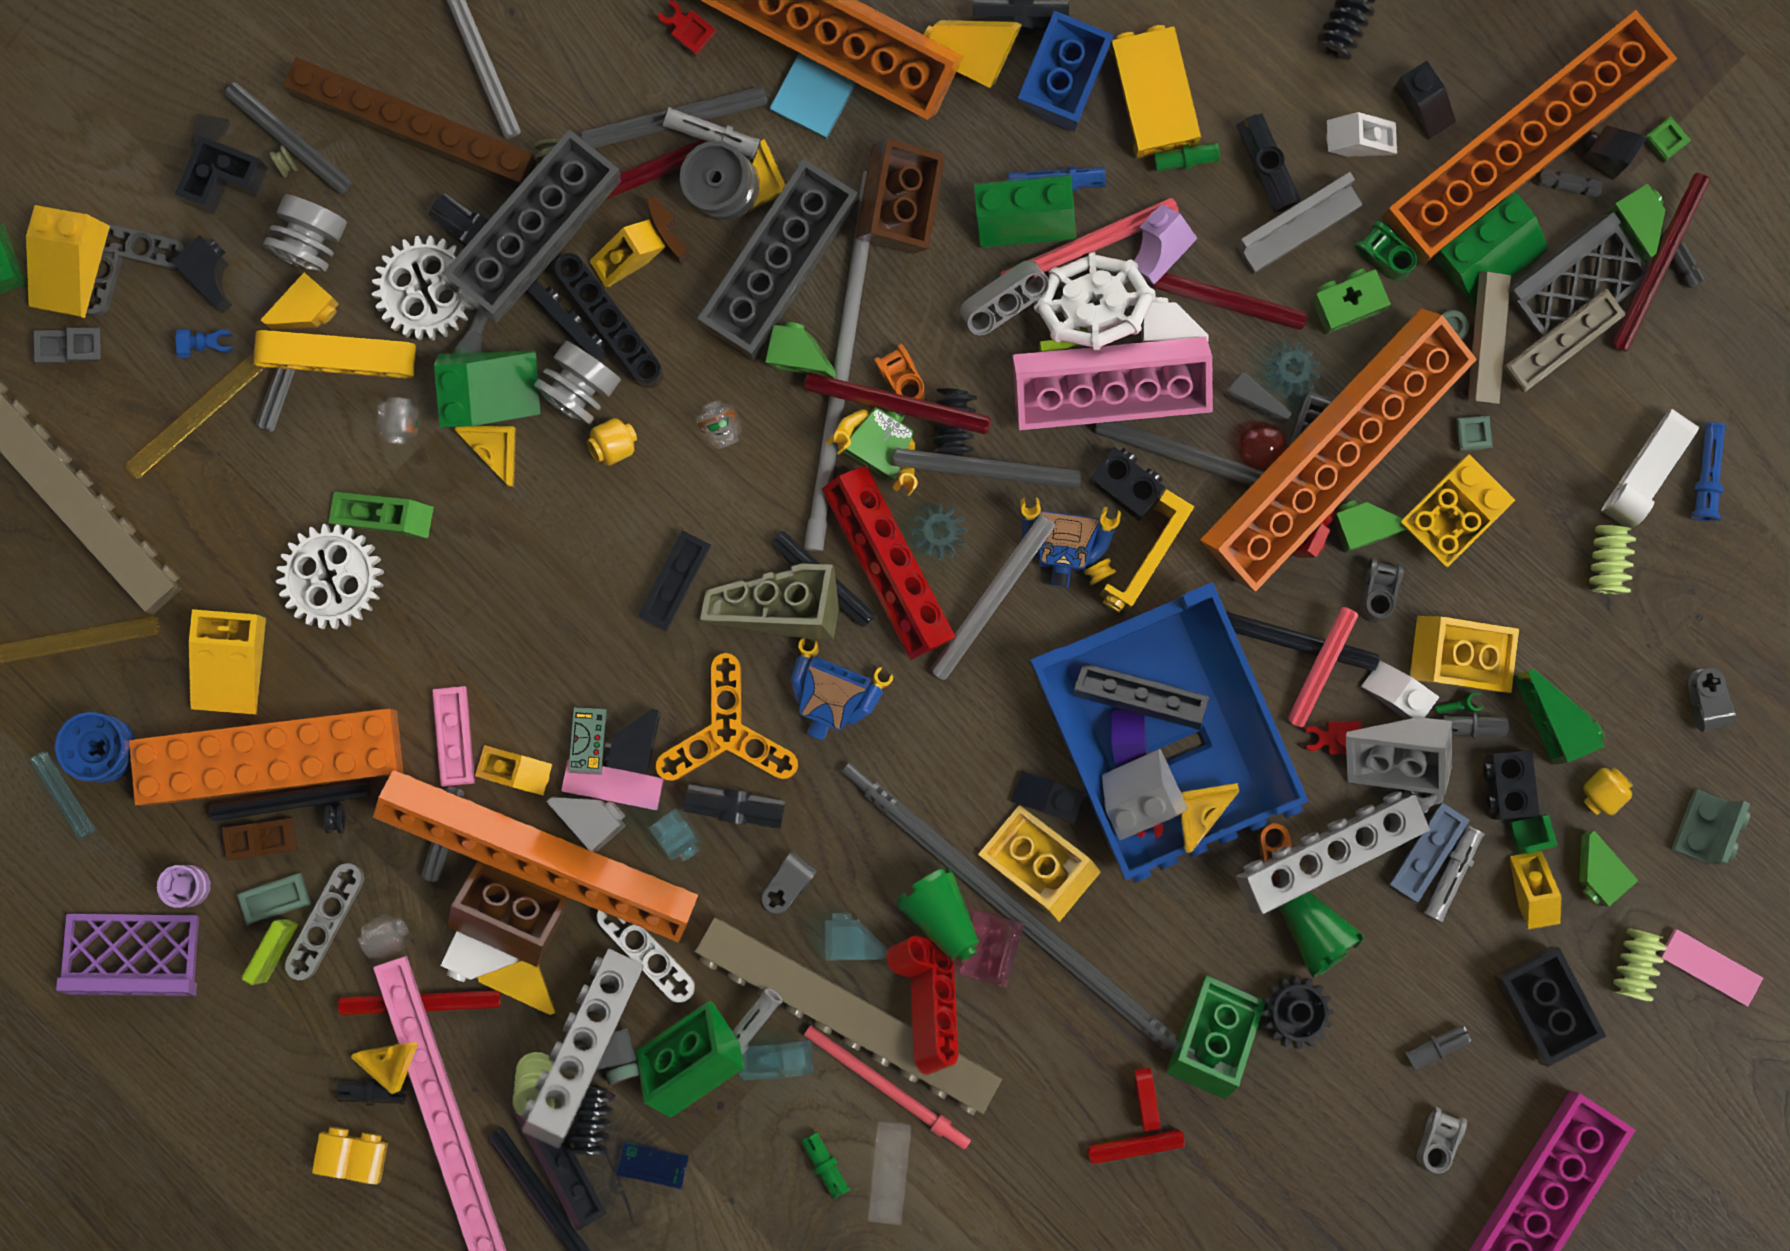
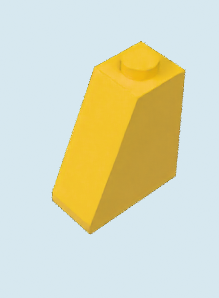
(981, 44)

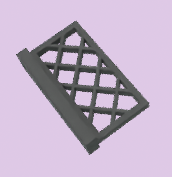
(1570, 255)

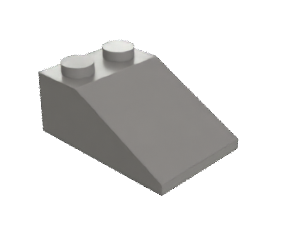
(1402, 755)

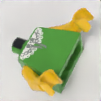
(870, 440)

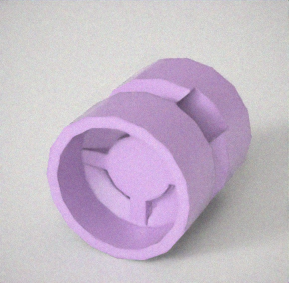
(183, 886)

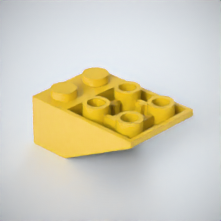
(1457, 510)
(225, 661)

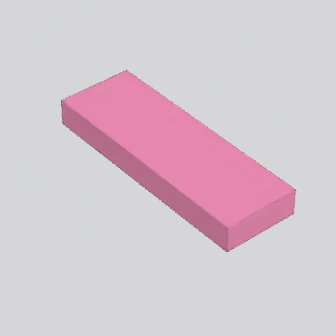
(453, 736)
(616, 786)
(1711, 967)

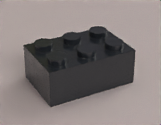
(1549, 1006)

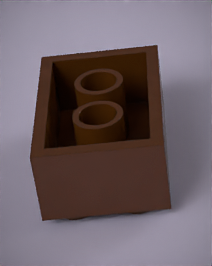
(900, 196)
(507, 913)

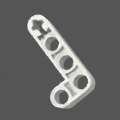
(1634, 493)

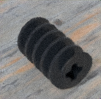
(1343, 26)
(953, 438)
(592, 1121)

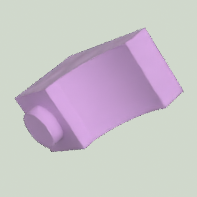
(1163, 242)

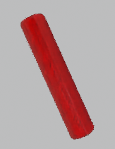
(1136, 1146)

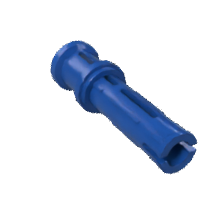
(1710, 489)

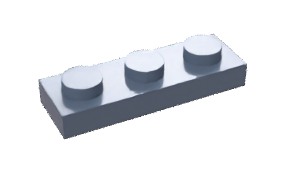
(1428, 852)

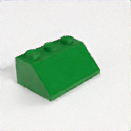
(1025, 211)
(1497, 243)
(688, 1060)

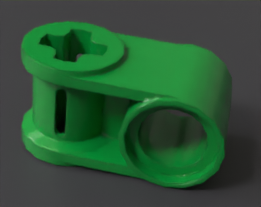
(1385, 250)

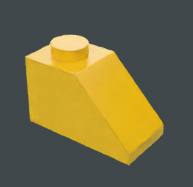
(627, 252)
(301, 307)
(513, 770)
(1536, 890)

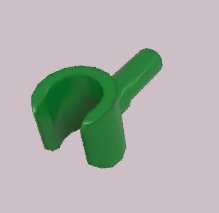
(1464, 704)

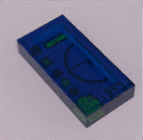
(653, 1165)

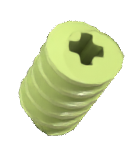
(1611, 559)
(1640, 964)
(526, 1077)

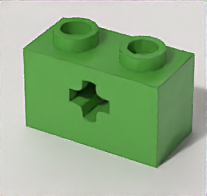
(1337, 314)

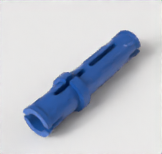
(1080, 177)

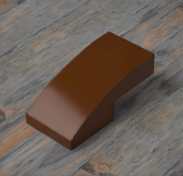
(664, 224)
(259, 839)

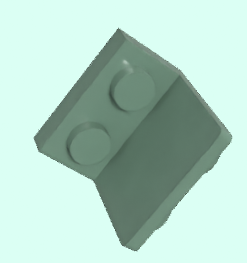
(1711, 828)

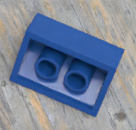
(1065, 70)

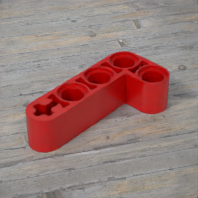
(931, 999)

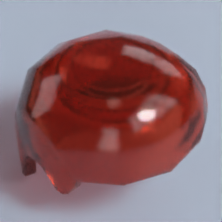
(1261, 445)

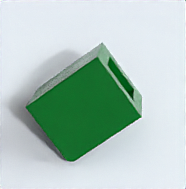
(1533, 834)

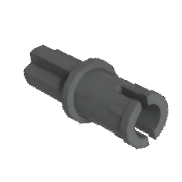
(1478, 726)
(1438, 1047)

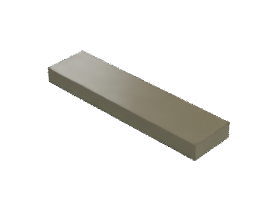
(1489, 337)
(1564, 340)

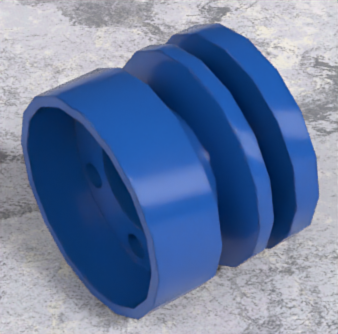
(77, 747)

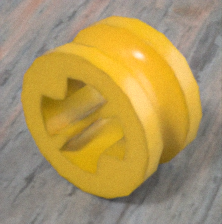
(1100, 571)

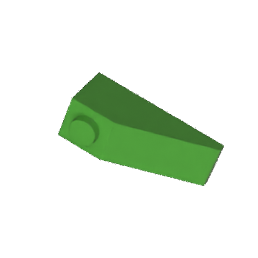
(381, 514)

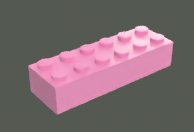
(1113, 383)

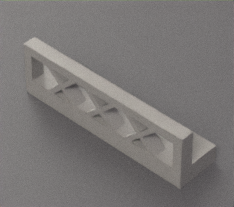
(1299, 223)

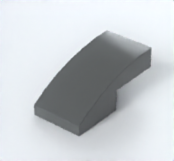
(67, 346)

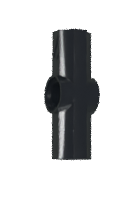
(1029, 13)
(1261, 144)
(457, 218)
(734, 806)

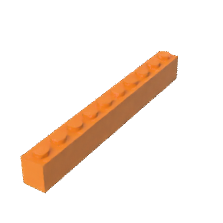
(535, 855)

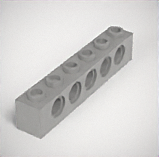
(1406, 823)
(552, 1124)

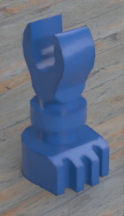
(186, 341)

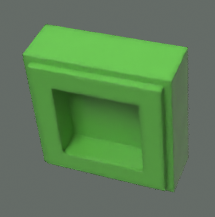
(1667, 139)

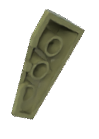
(784, 603)

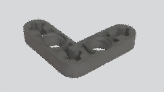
(114, 256)

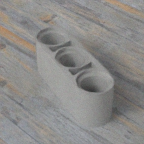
(1009, 283)

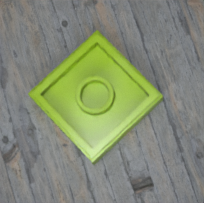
(270, 951)

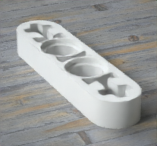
(643, 954)

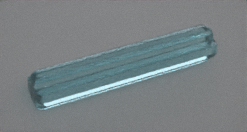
(62, 795)

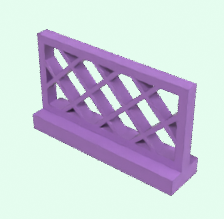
(129, 983)

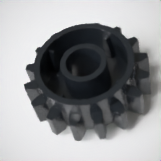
(1279, 1009)

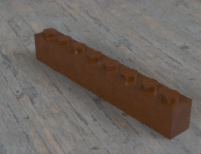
(409, 123)

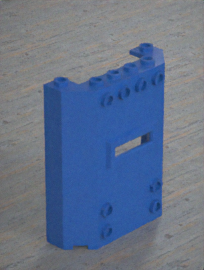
(1195, 650)

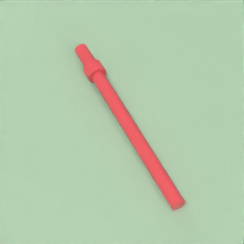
(939, 1124)

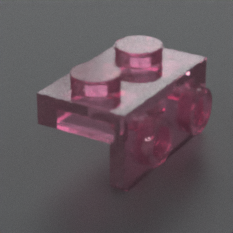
(995, 951)

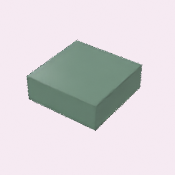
(1473, 433)

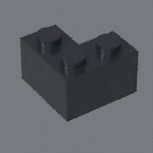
(214, 168)

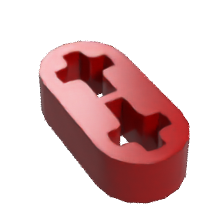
(1147, 1099)

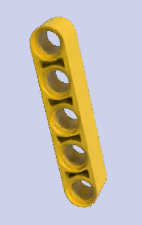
(334, 354)

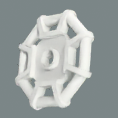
(1093, 286)

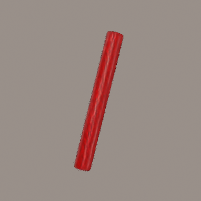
(431, 1002)

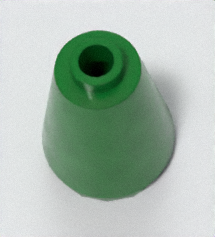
(941, 914)
(1319, 932)

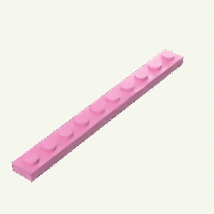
(439, 1107)

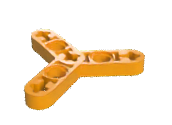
(716, 743)

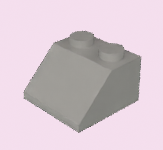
(1141, 795)
(590, 820)

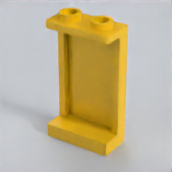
(1155, 90)
(1177, 511)

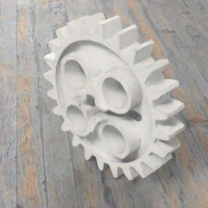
(399, 299)
(303, 588)

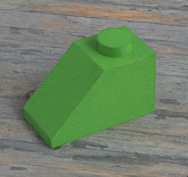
(1641, 219)
(797, 351)
(1364, 525)
(1602, 871)

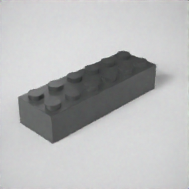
(532, 227)
(778, 259)

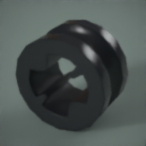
(334, 819)

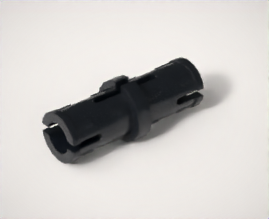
(368, 1092)

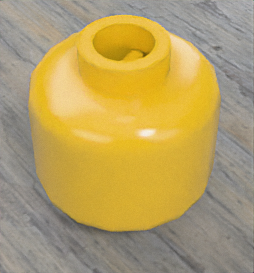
(611, 441)
(1607, 791)

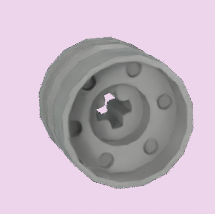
(304, 234)
(577, 382)

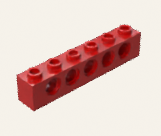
(888, 562)

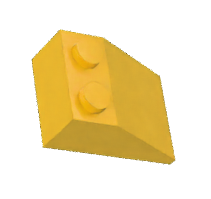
(63, 259)
(1464, 653)
(1040, 863)

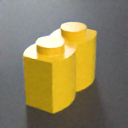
(350, 1156)

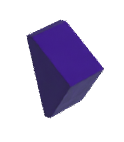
(1128, 736)

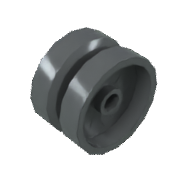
(719, 180)

